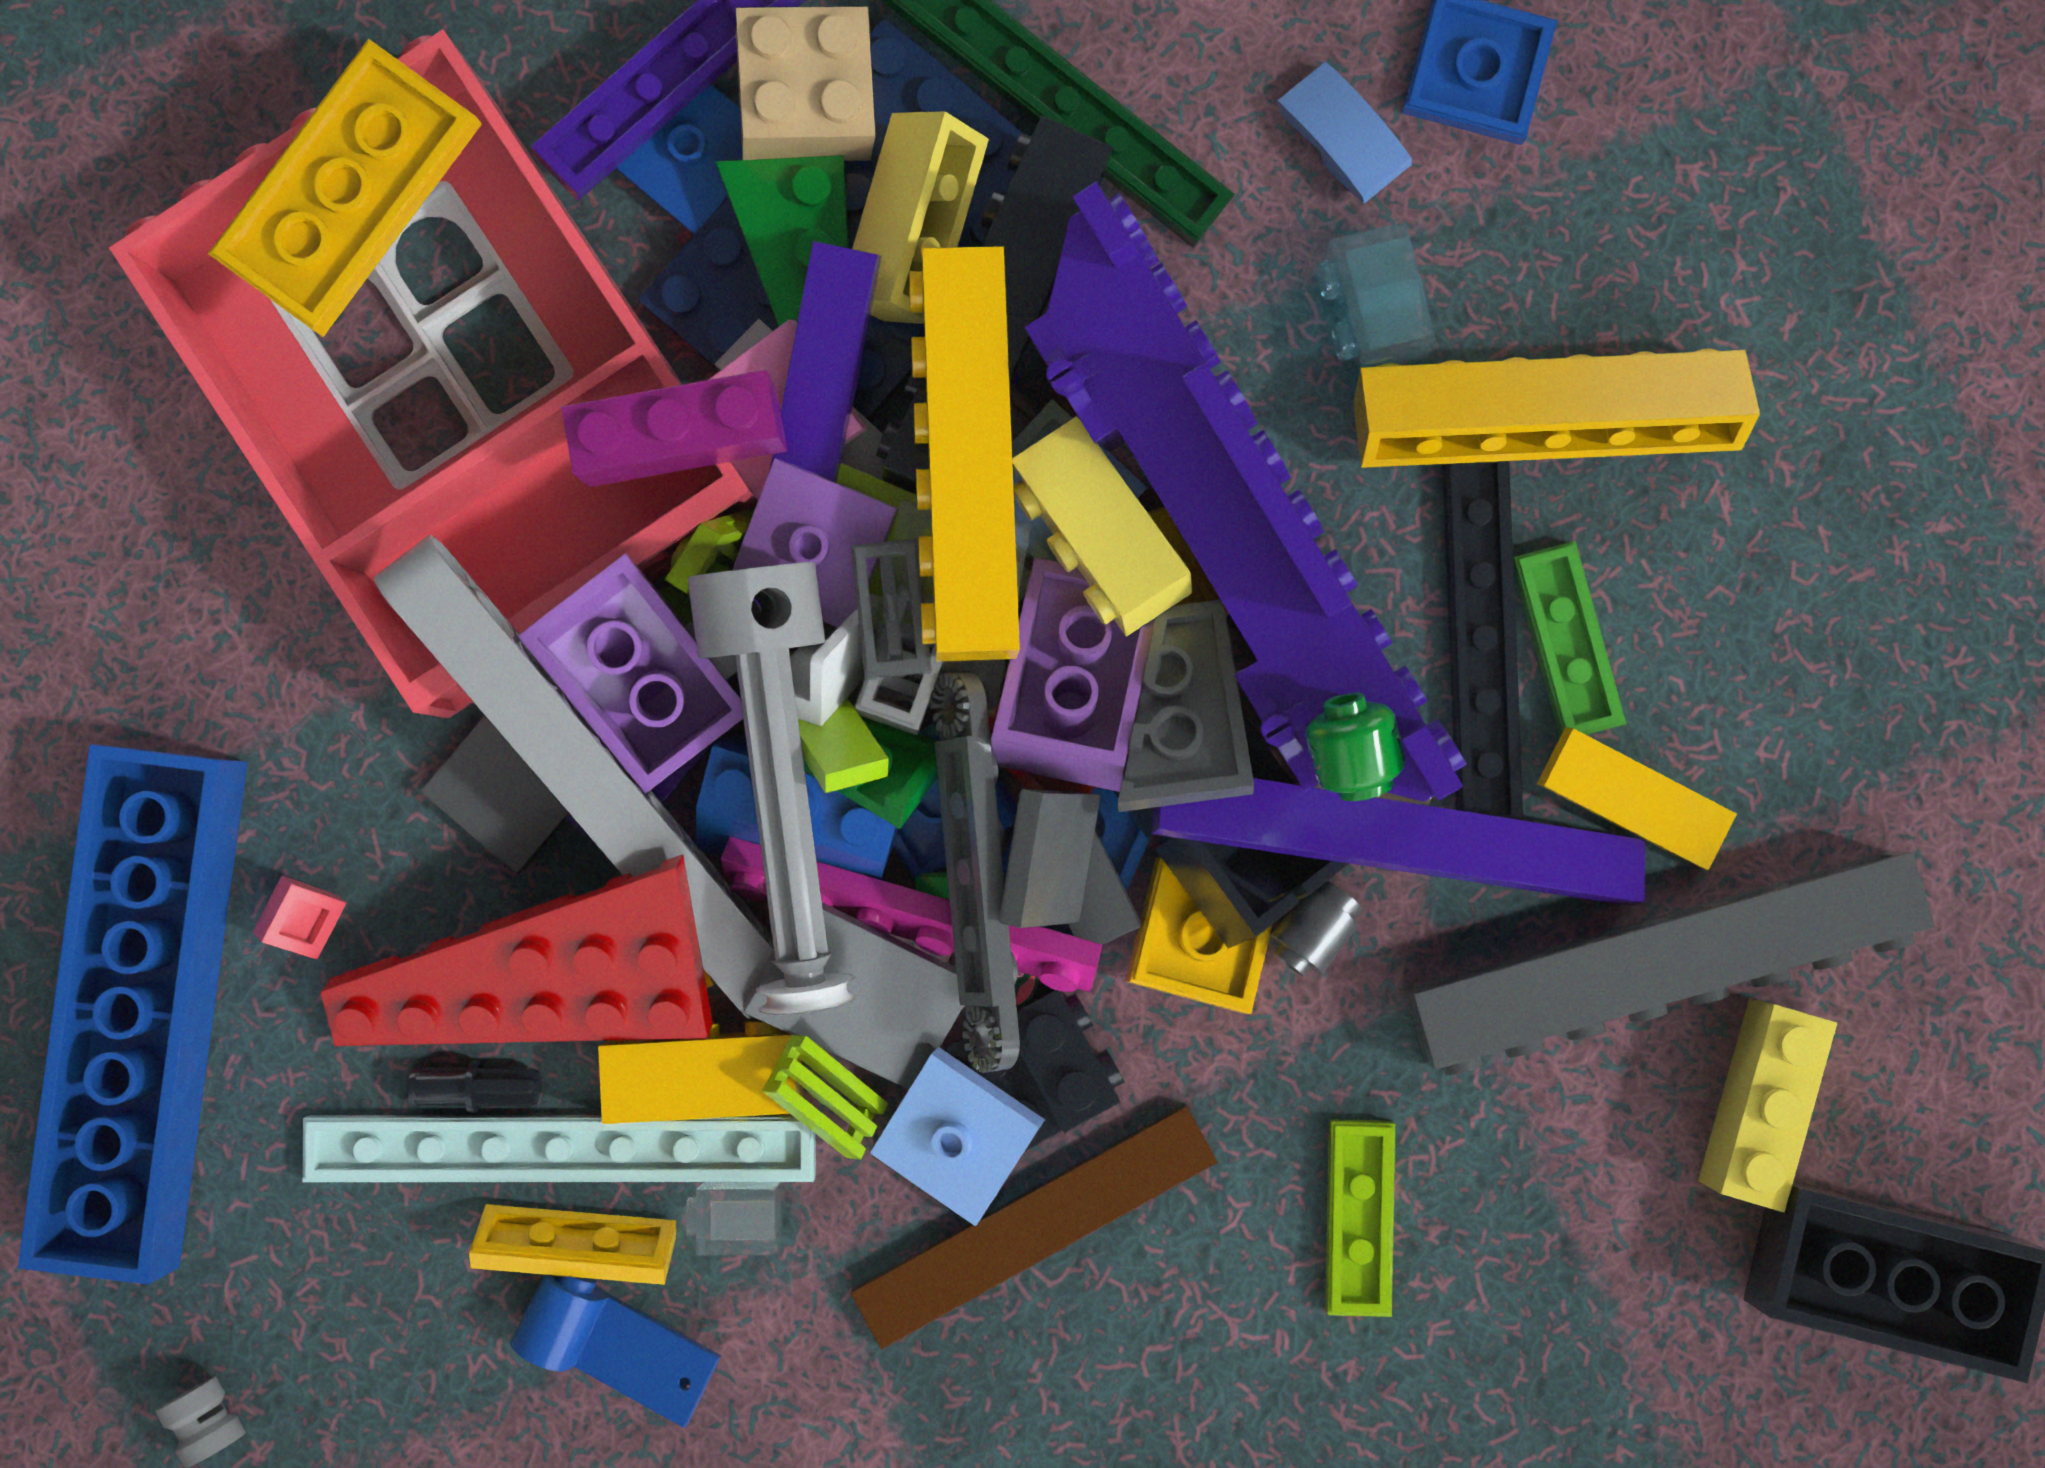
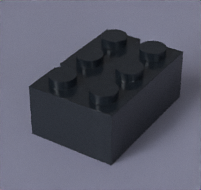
(1237, 882)

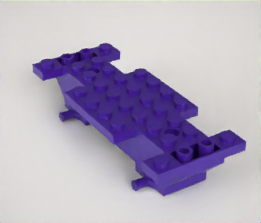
(1150, 384)

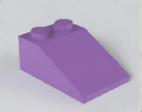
(634, 672)
(1071, 687)

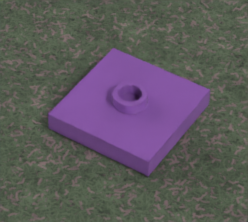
(815, 521)

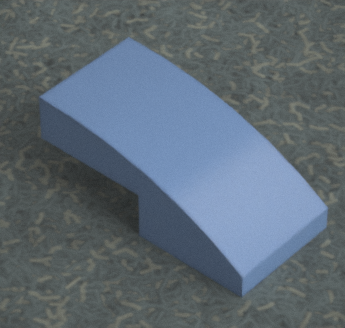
(1346, 131)

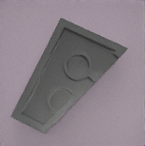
(1189, 715)

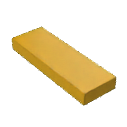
(1636, 798)
(573, 1244)

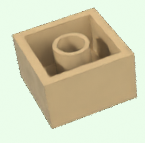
(805, 82)

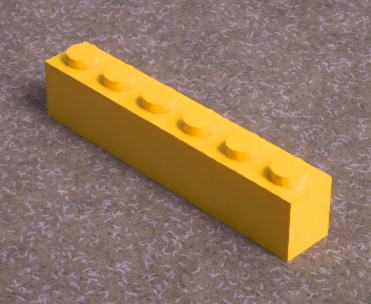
(1554, 408)
(968, 454)

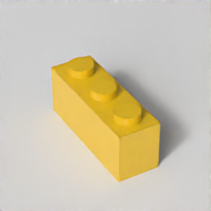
(692, 1076)

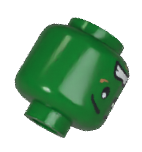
(1355, 747)

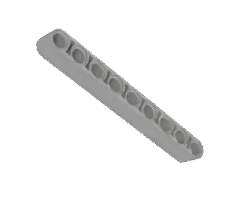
(565, 752)

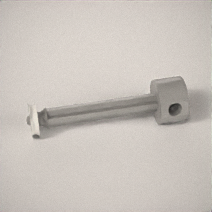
(788, 620)

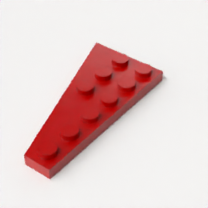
(560, 971)

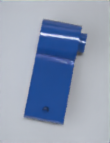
(615, 1343)

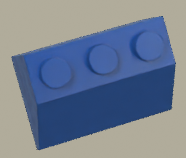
(842, 829)

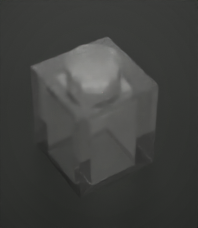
(735, 1218)

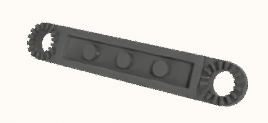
(975, 871)

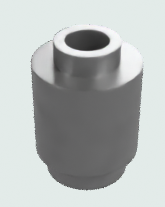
(1316, 929)

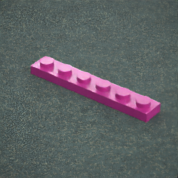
(1054, 957)

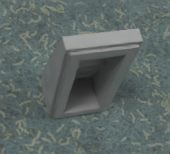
(888, 713)

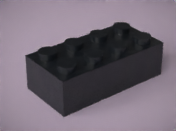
(1900, 1280)

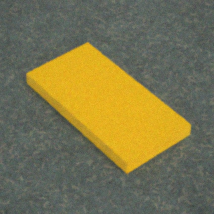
(345, 187)

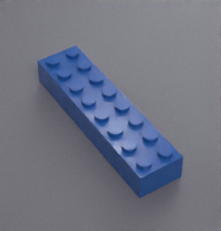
(132, 1014)

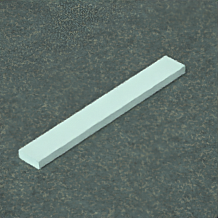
(555, 1149)

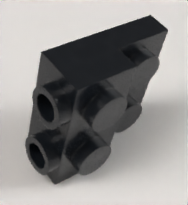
(1055, 1065)

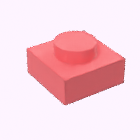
(299, 917)

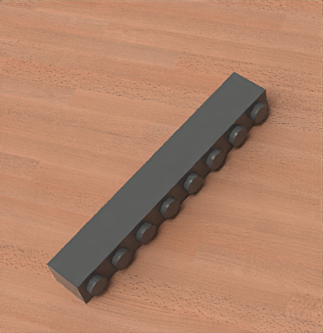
(1668, 960)

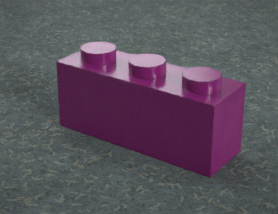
(674, 428)

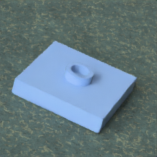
(957, 1136)

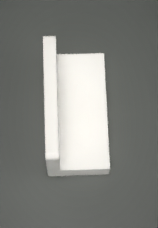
(830, 670)

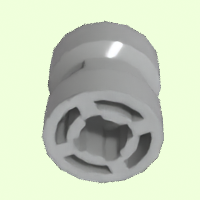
(203, 1437)

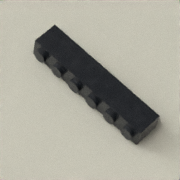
(1032, 229)

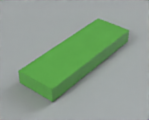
(1568, 639)

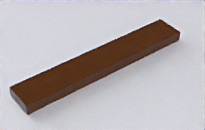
(1033, 1226)

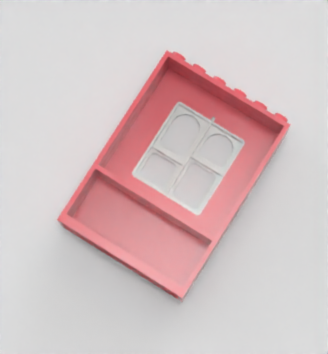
(504, 491)

